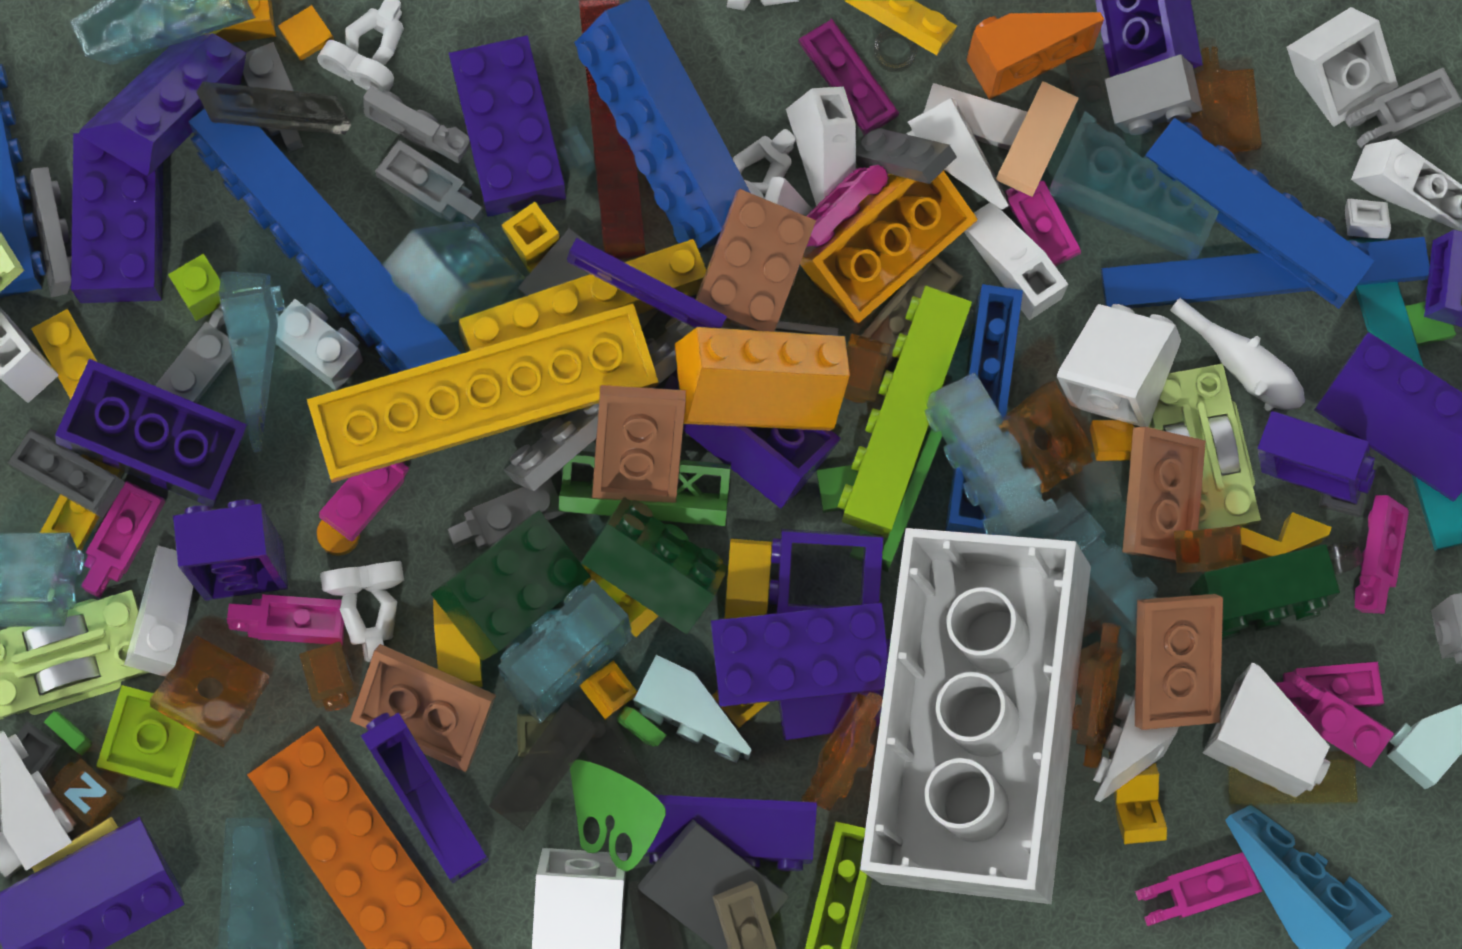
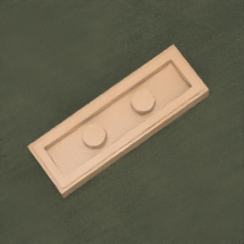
(1037, 139)

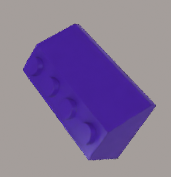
(1147, 32)
(154, 110)
(1400, 413)
(768, 458)
(749, 827)
(91, 895)

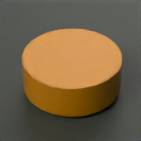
(333, 541)

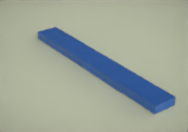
(1246, 276)

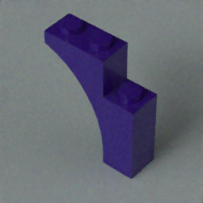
(423, 796)

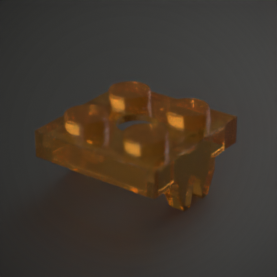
(1067, 443)
(215, 717)

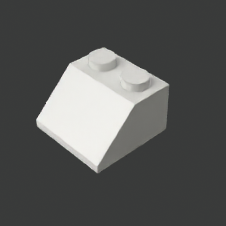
(1344, 64)

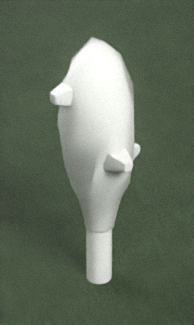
(1247, 361)

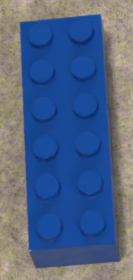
(662, 120)

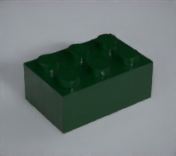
(656, 564)
(510, 585)
(1272, 589)

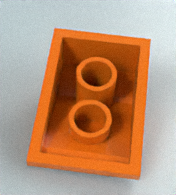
(1027, 45)

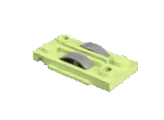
(1194, 406)
(69, 662)

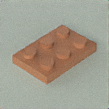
(755, 262)
(638, 443)
(1162, 491)
(1178, 661)
(436, 707)

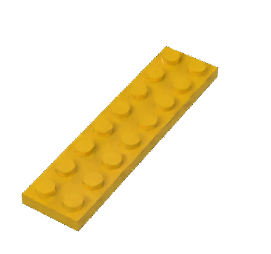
(480, 392)

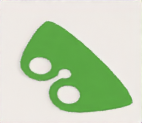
(634, 810)

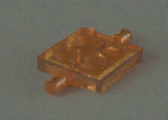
(1228, 106)
(1100, 683)
(845, 752)

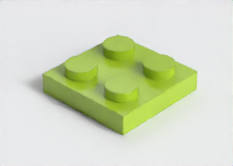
(146, 742)

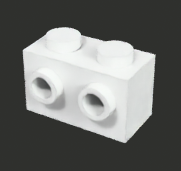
(316, 345)

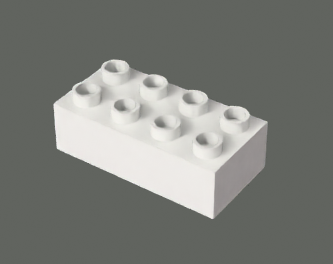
(977, 715)

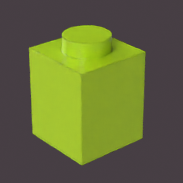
(197, 286)

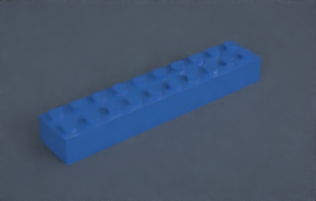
(322, 244)

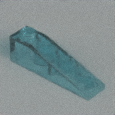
(251, 322)

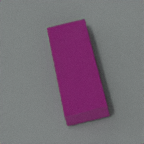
(843, 67)

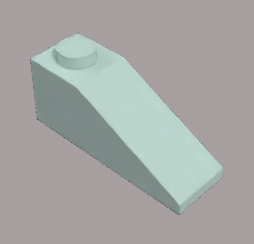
(1429, 746)

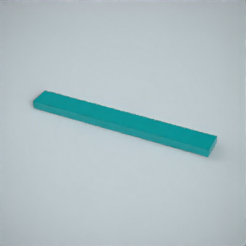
(1388, 320)

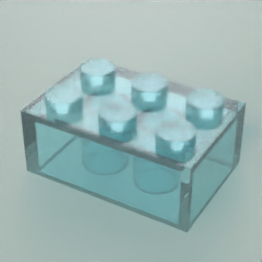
(452, 271)
(565, 650)

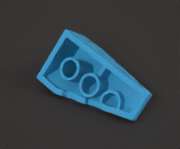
(1308, 900)

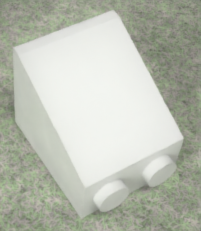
(1120, 364)
(1268, 736)
(578, 900)

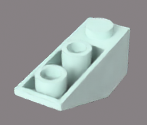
(683, 701)

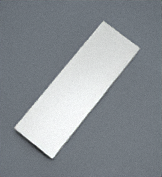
(987, 119)

